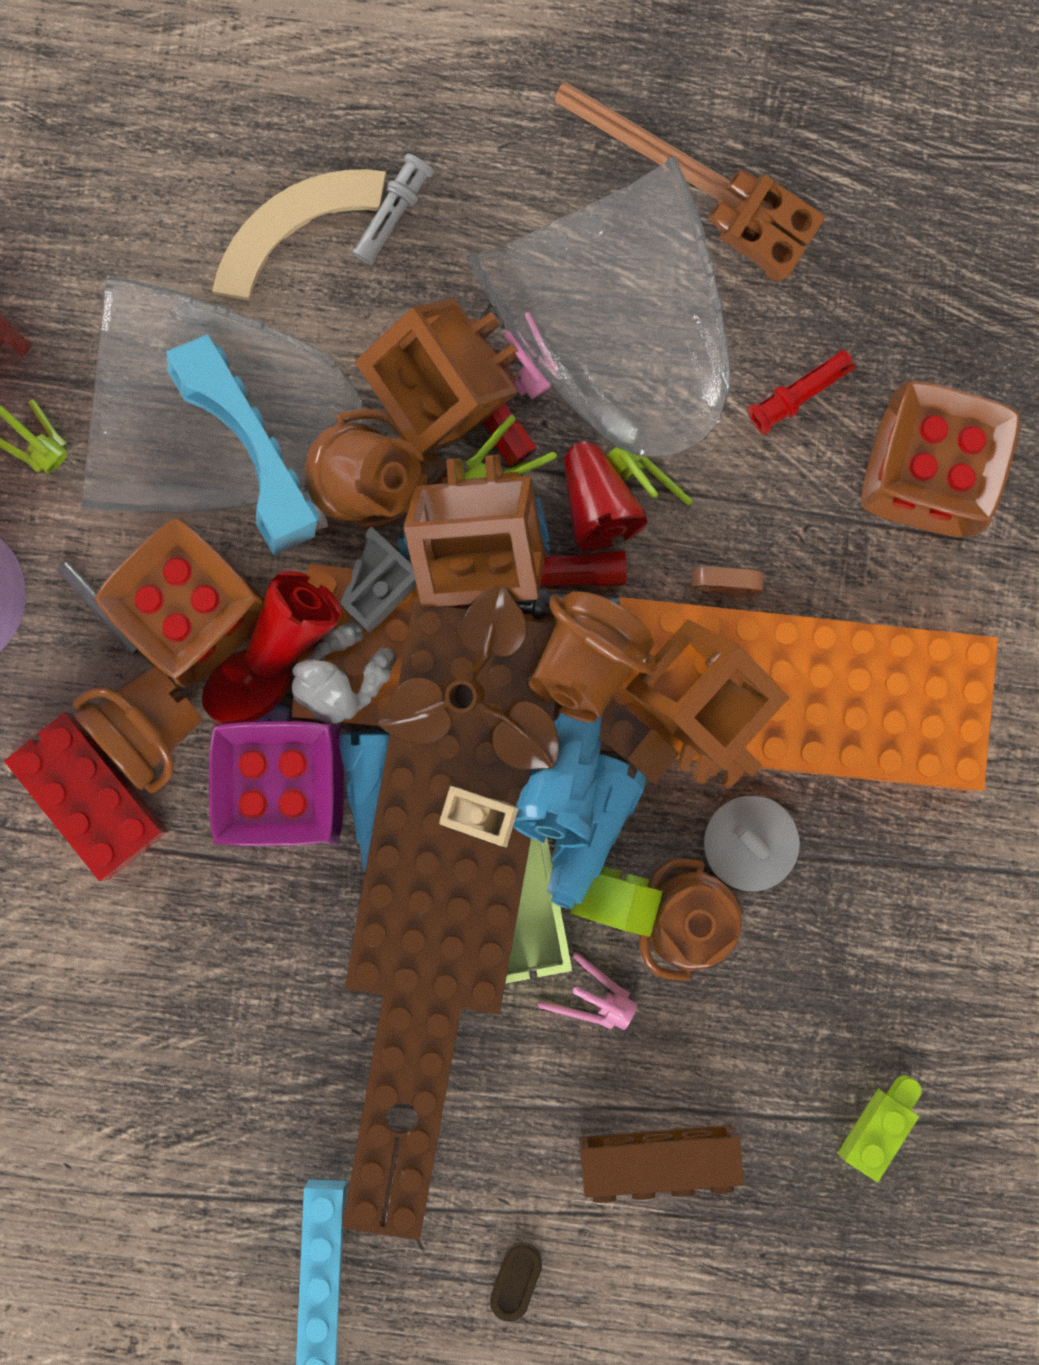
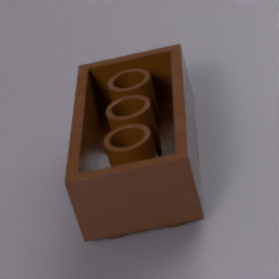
(661, 1162)

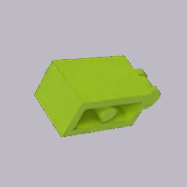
(620, 902)
(882, 1128)

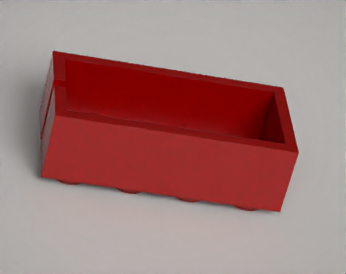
(86, 796)

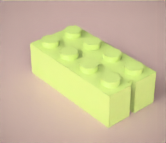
(539, 926)

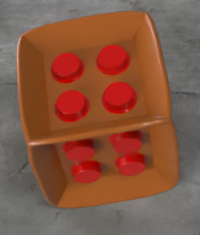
(940, 459)
(181, 603)

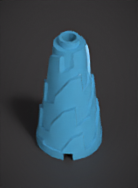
(363, 761)
(561, 798)
(613, 802)

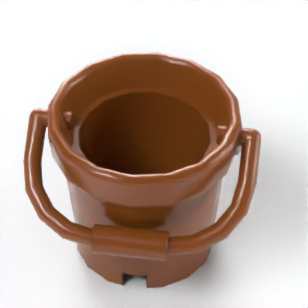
(362, 473)
(590, 654)
(139, 725)
(694, 921)

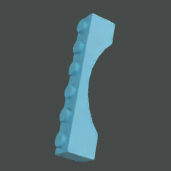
(205, 381)
(320, 1272)

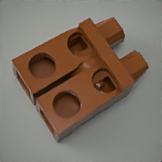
(767, 223)

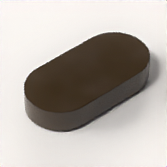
(515, 1281)

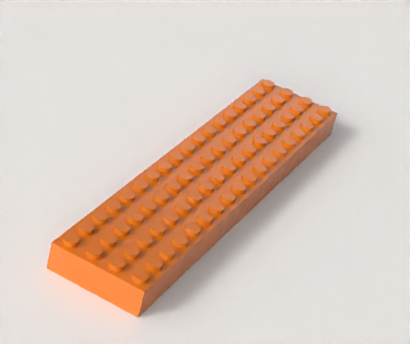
(859, 693)

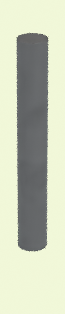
(88, 594)

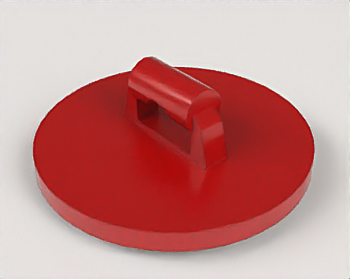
(239, 694)

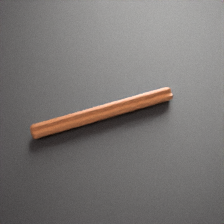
(644, 141)

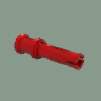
(787, 400)

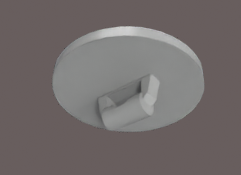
(751, 843)

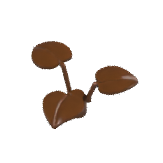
(420, 715)

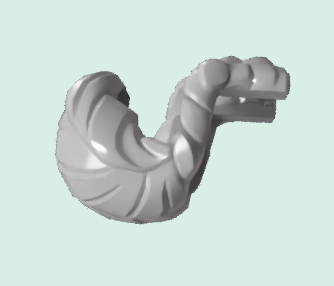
(326, 689)

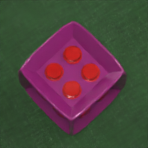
(275, 784)

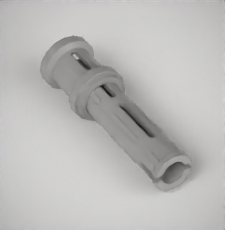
(397, 190)

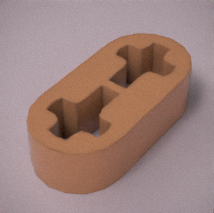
(727, 580)

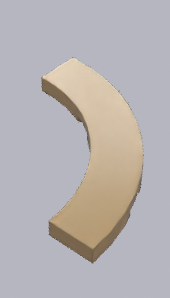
(286, 214)

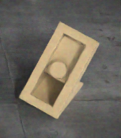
(479, 816)

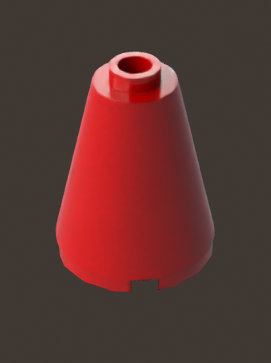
(599, 499)
(290, 622)

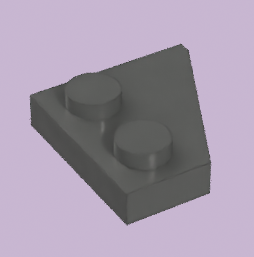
(378, 582)

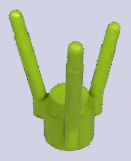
(46, 452)
(631, 465)
(478, 469)

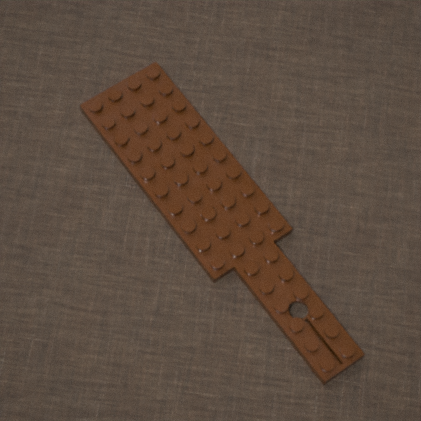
(433, 915)

